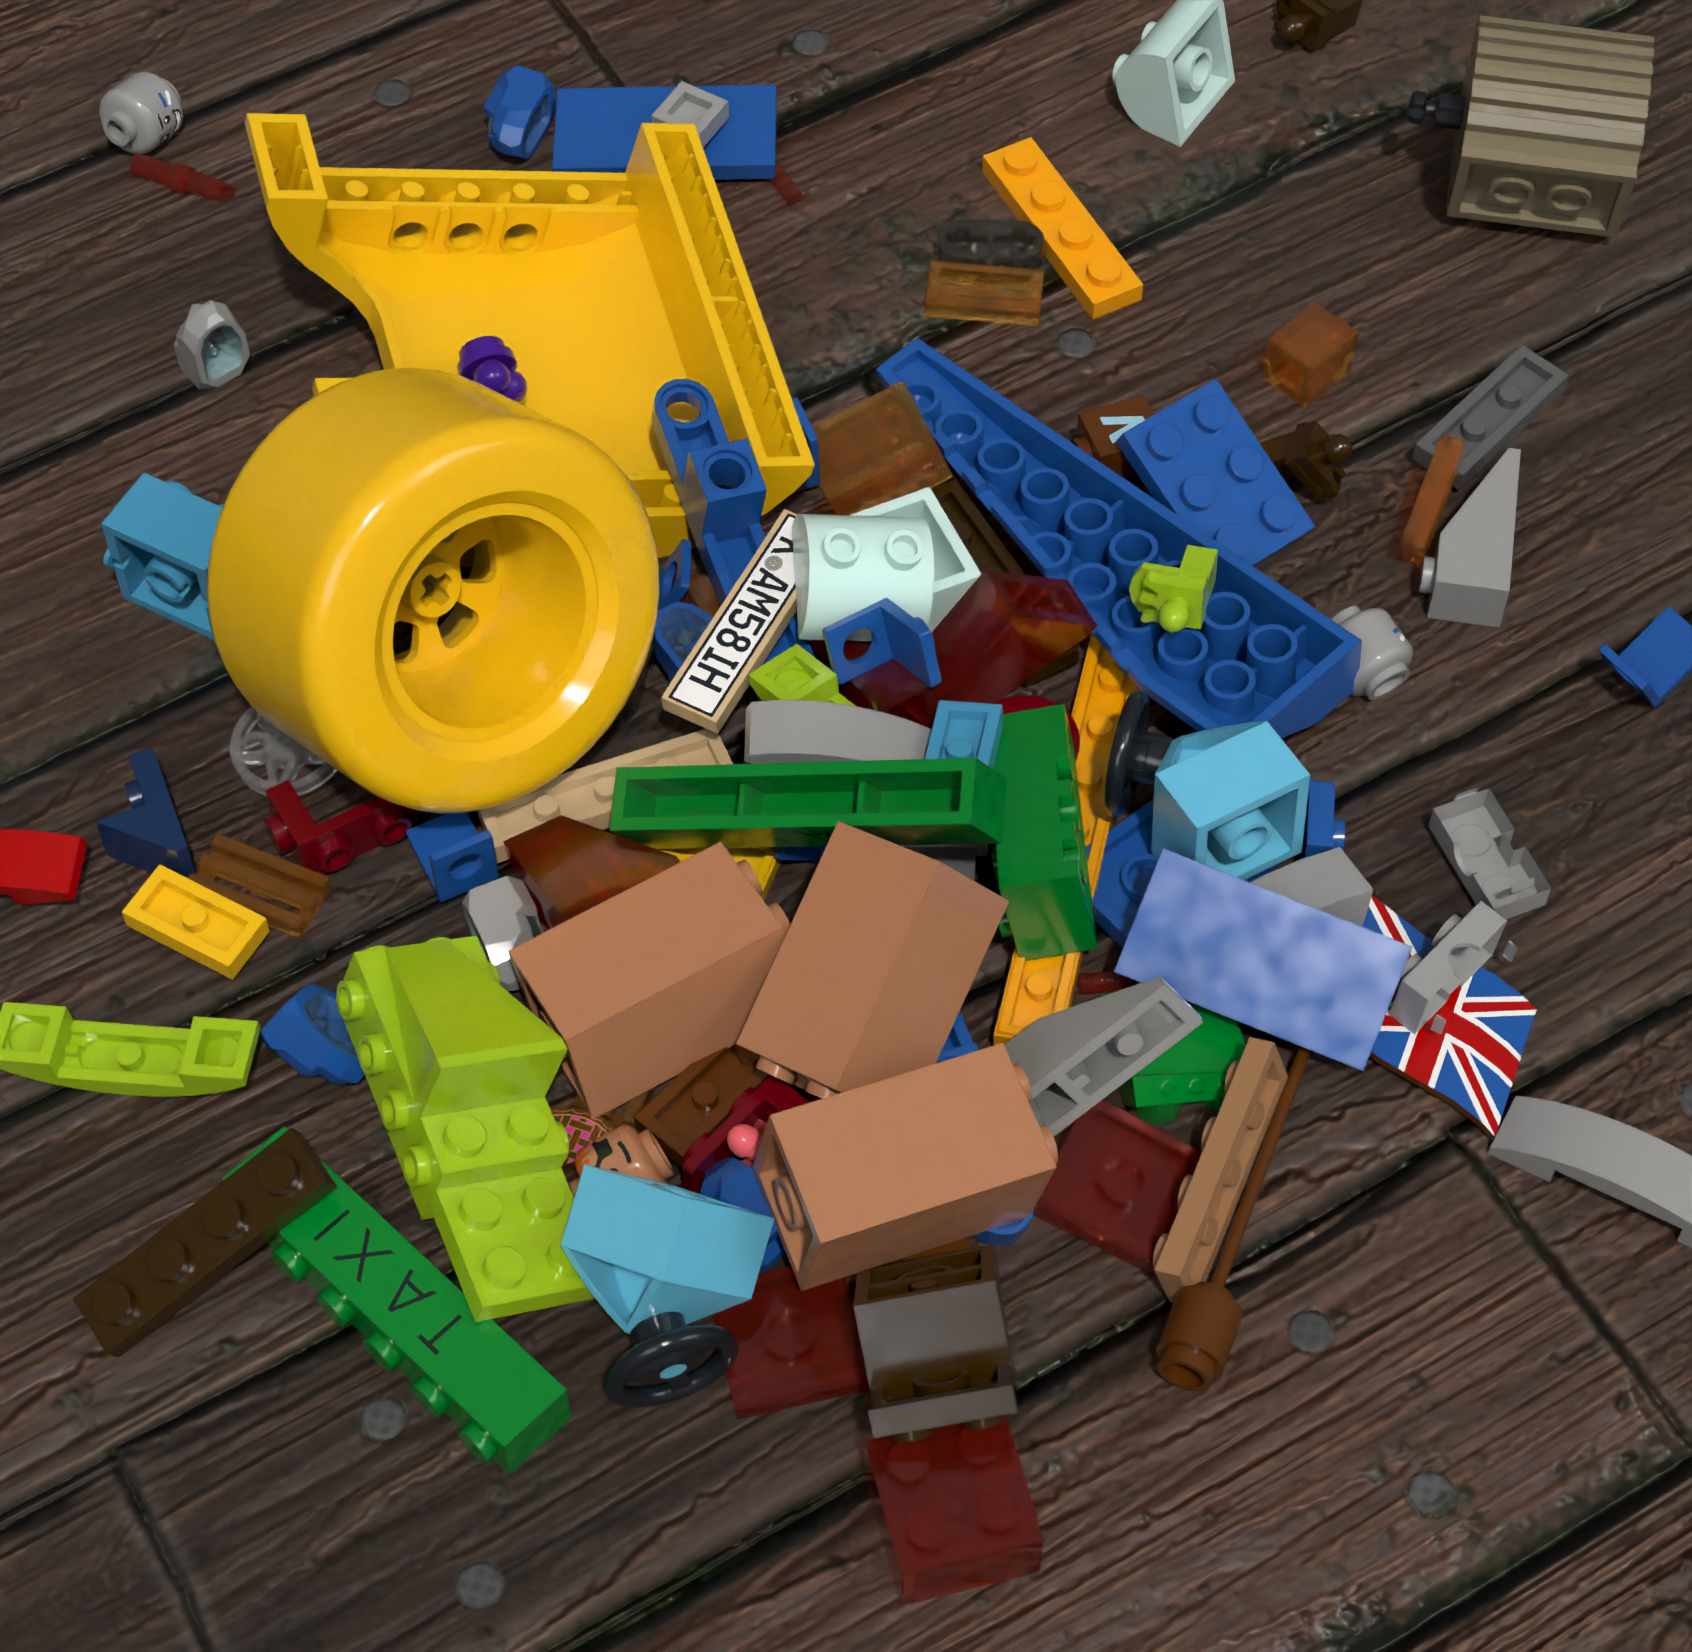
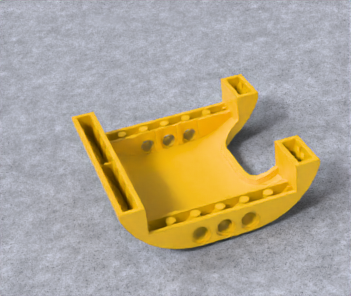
(582, 274)

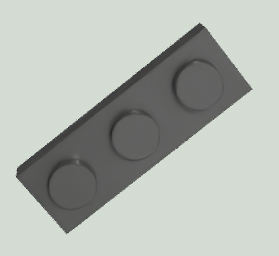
(1495, 411)

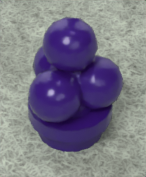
(492, 365)

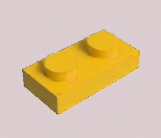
(196, 921)

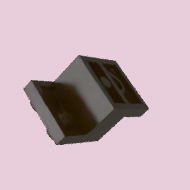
(935, 1344)

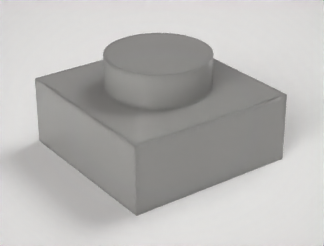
(693, 106)

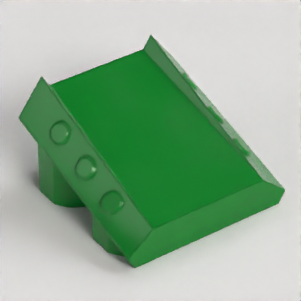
(1187, 1071)

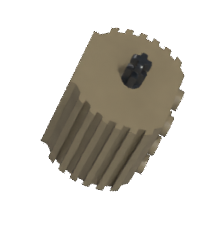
(1545, 125)

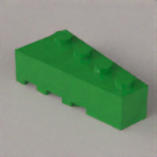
(1043, 838)

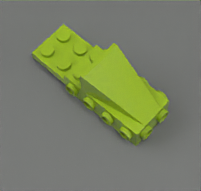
(468, 1115)

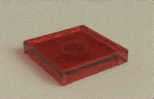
(1117, 1183)
(793, 1345)

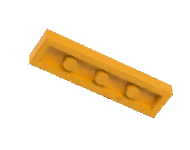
(1071, 236)

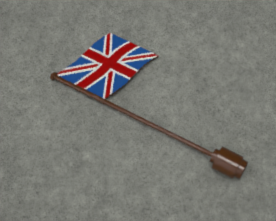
(1464, 1066)

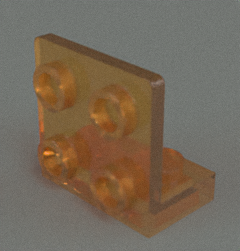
(878, 452)

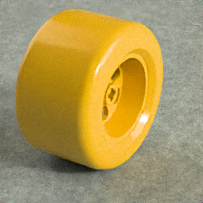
(362, 523)

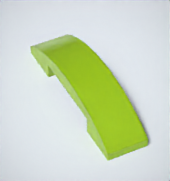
(126, 1058)

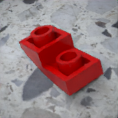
(40, 865)

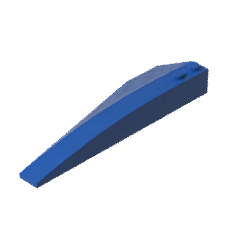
(1080, 522)

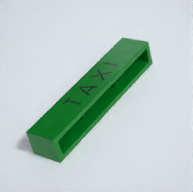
(805, 800)
(420, 1326)

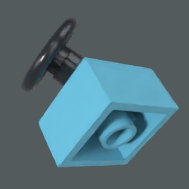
(1219, 793)
(654, 1266)

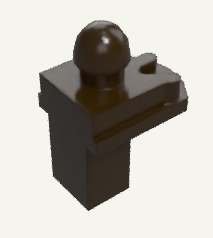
(1315, 20)
(1311, 457)

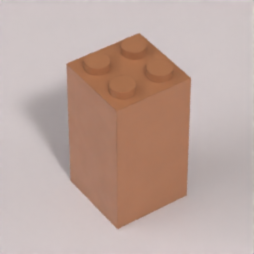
(870, 967)
(653, 975)
(904, 1165)

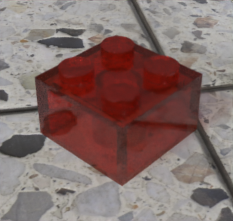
(952, 1510)

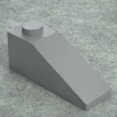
(1475, 551)
(1096, 1047)

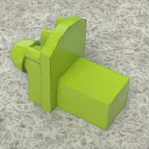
(1176, 595)

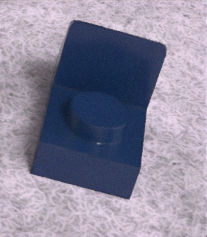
(151, 829)

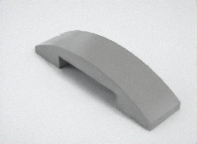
(828, 733)
(1600, 1153)

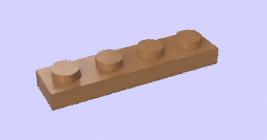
(1228, 1153)

